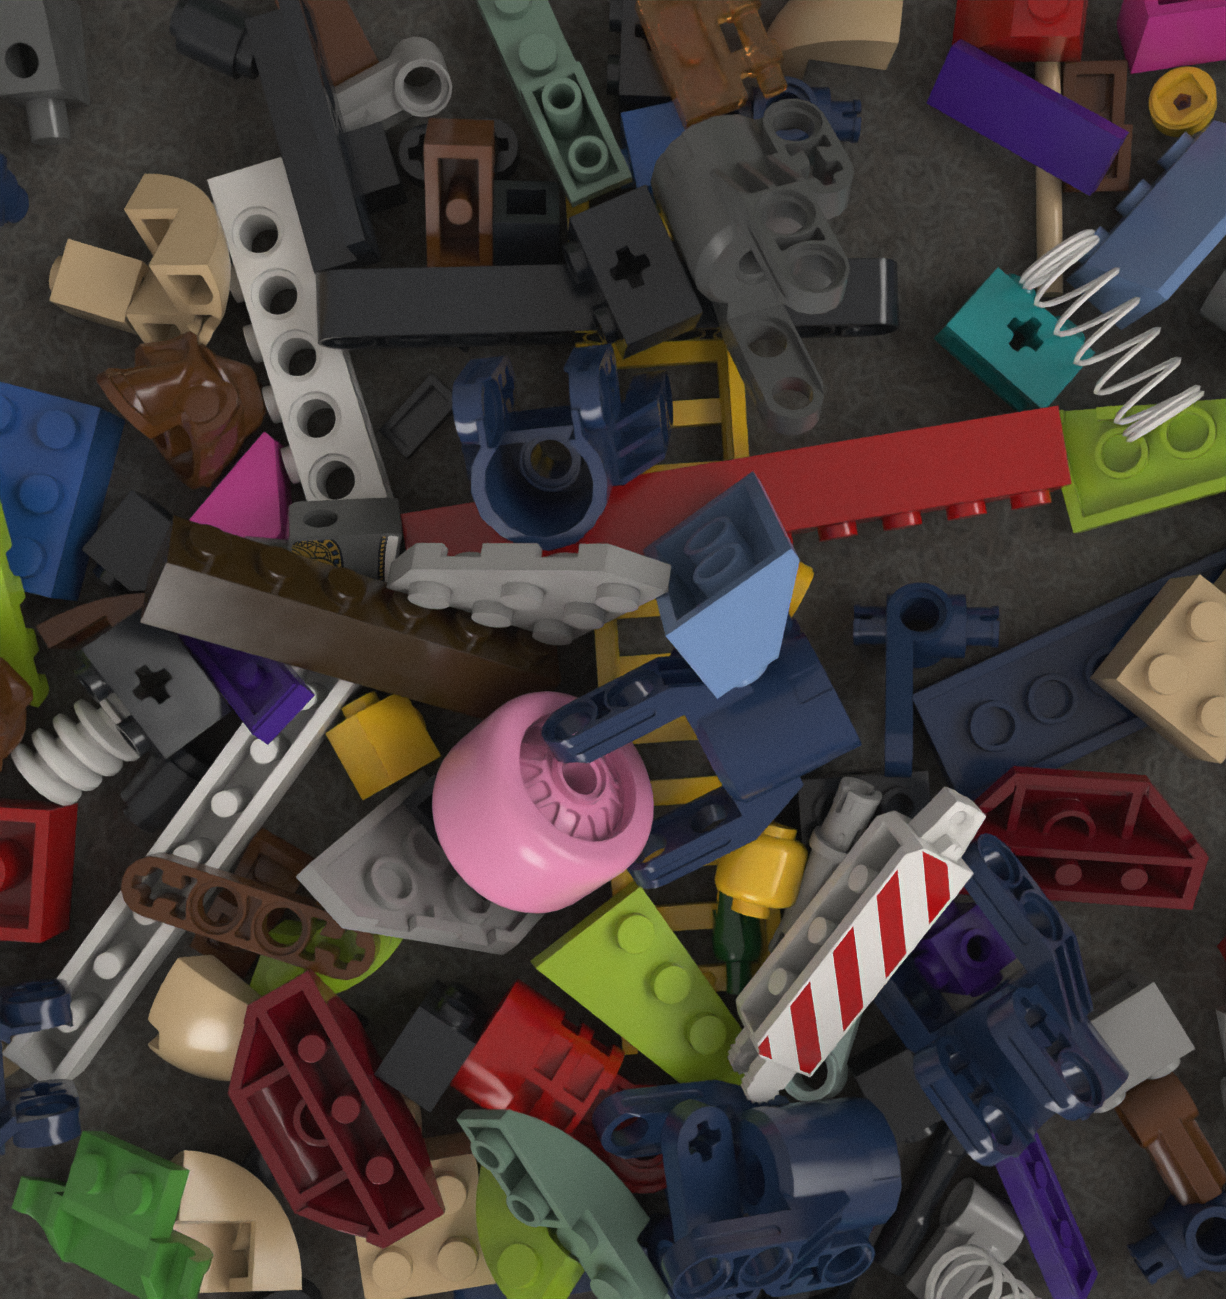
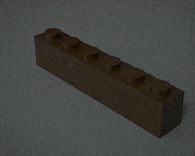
(337, 623)

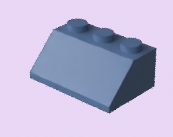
(1163, 227)
(728, 586)

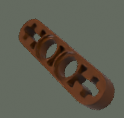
(249, 926)

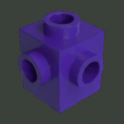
(943, 954)

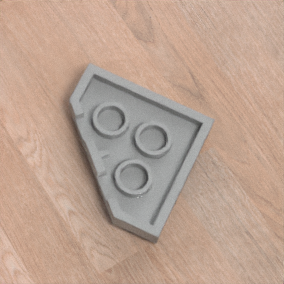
(517, 587)
(399, 884)

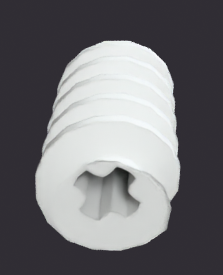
(78, 755)

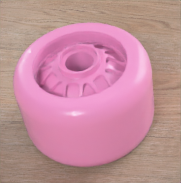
(536, 827)

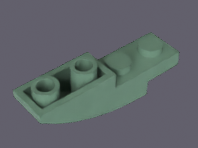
(555, 98)
(568, 1188)

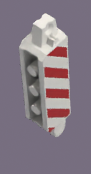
(851, 941)

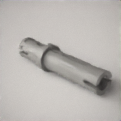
(831, 843)

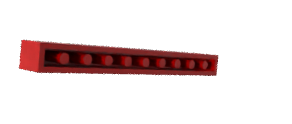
(821, 486)

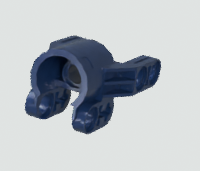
(609, 442)
(752, 736)
(1022, 1044)
(42, 1110)
(807, 1178)

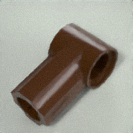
(1163, 1122)

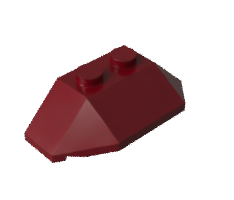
(1095, 837)
(325, 1121)

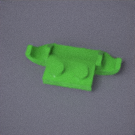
(119, 1218)

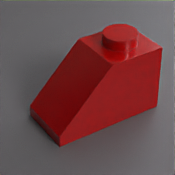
(1023, 28)

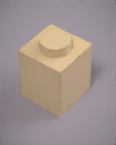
(96, 284)

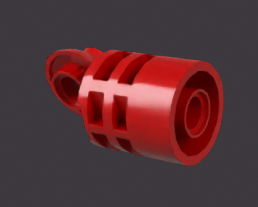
(555, 1072)

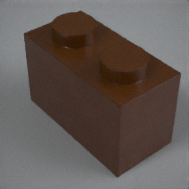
(459, 192)

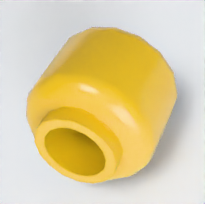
(763, 872)

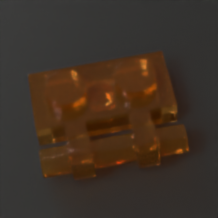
(696, 58)

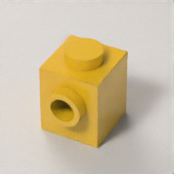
(381, 742)

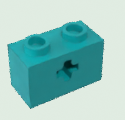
(981, 338)

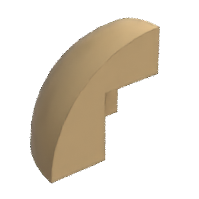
(836, 32)
(189, 262)
(200, 1017)
(240, 1225)

